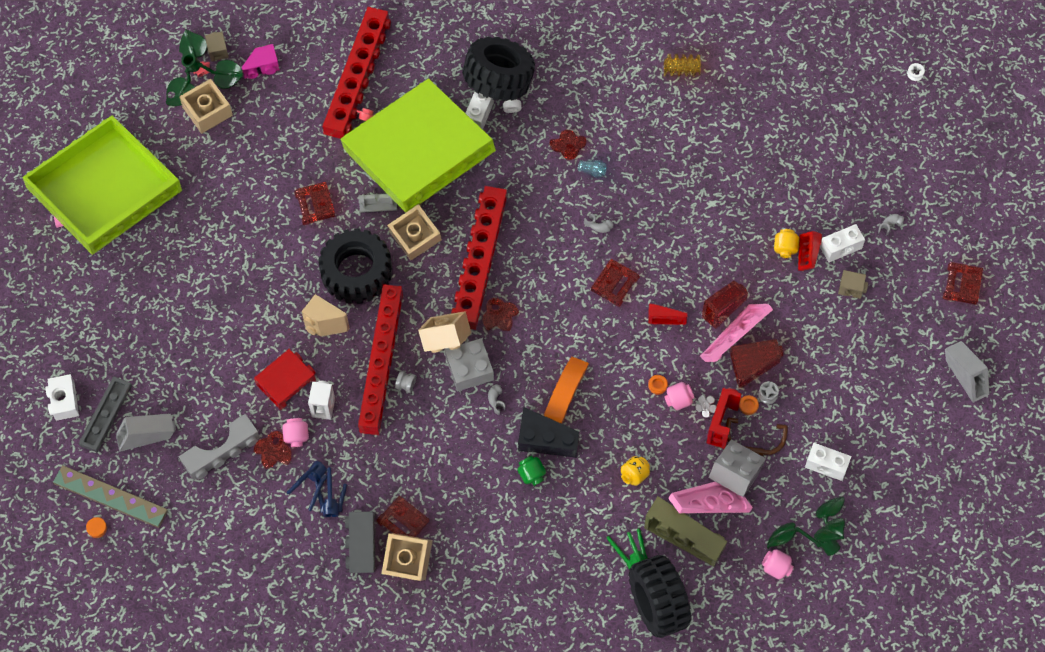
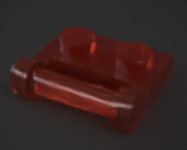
(321, 203)
(609, 280)
(969, 283)
(406, 515)

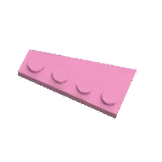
(737, 329)
(709, 499)

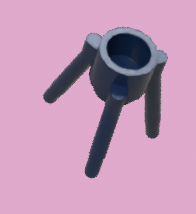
(314, 473)
(331, 506)

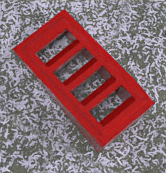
(808, 245)
(663, 315)

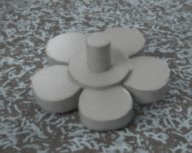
(706, 405)

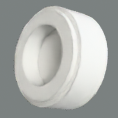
(512, 106)

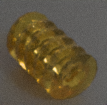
(682, 65)

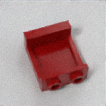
(284, 378)
(719, 434)

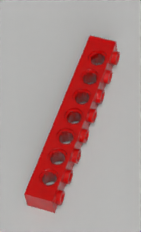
(367, 34)
(490, 197)
(380, 360)

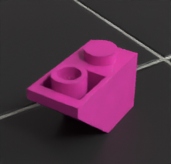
(261, 57)

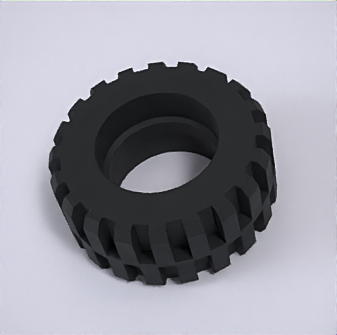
(498, 68)
(351, 244)
(660, 596)

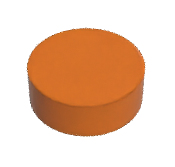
(657, 384)
(748, 405)
(96, 527)

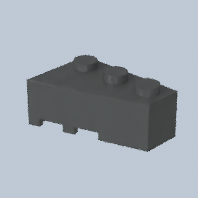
(360, 542)

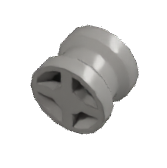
(405, 381)
(768, 388)

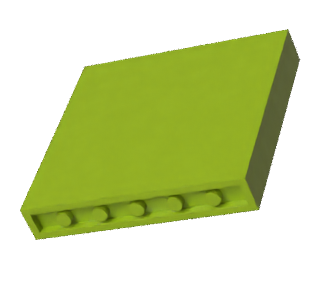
(418, 145)
(102, 184)

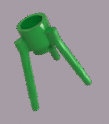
(636, 556)

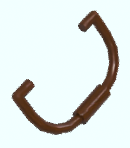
(760, 451)

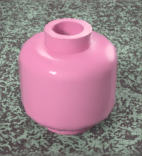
(679, 396)
(295, 432)
(777, 564)

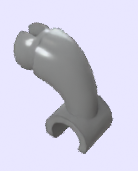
(890, 220)
(599, 227)
(492, 397)

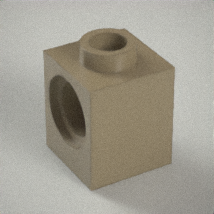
(216, 46)
(852, 284)

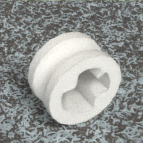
(918, 67)

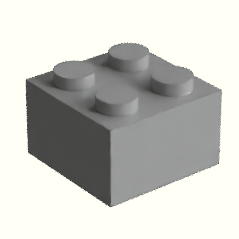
(469, 365)
(737, 468)

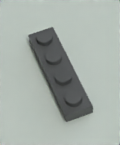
(105, 414)

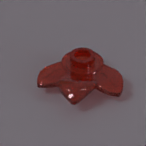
(568, 144)
(501, 316)
(273, 452)

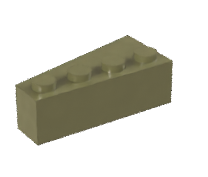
(684, 532)

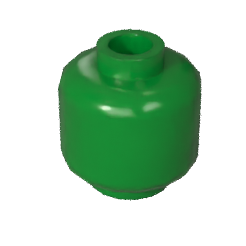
(531, 470)

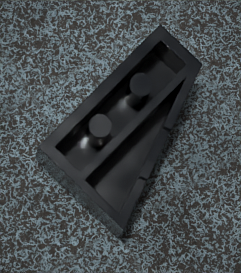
(546, 436)

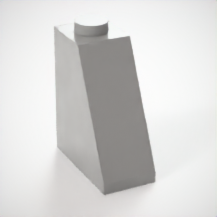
(969, 370)
(144, 430)

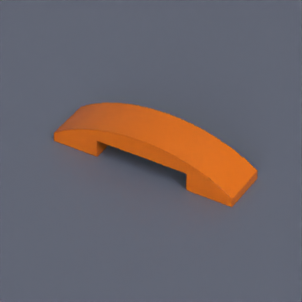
(565, 389)

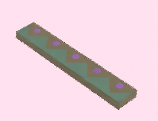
(110, 496)

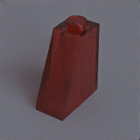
(724, 303)
(754, 360)

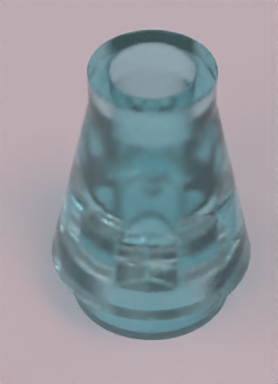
(593, 167)

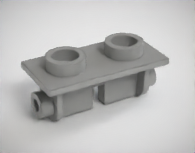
(376, 203)

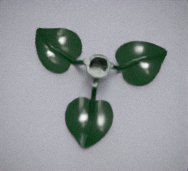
(195, 46)
(824, 537)

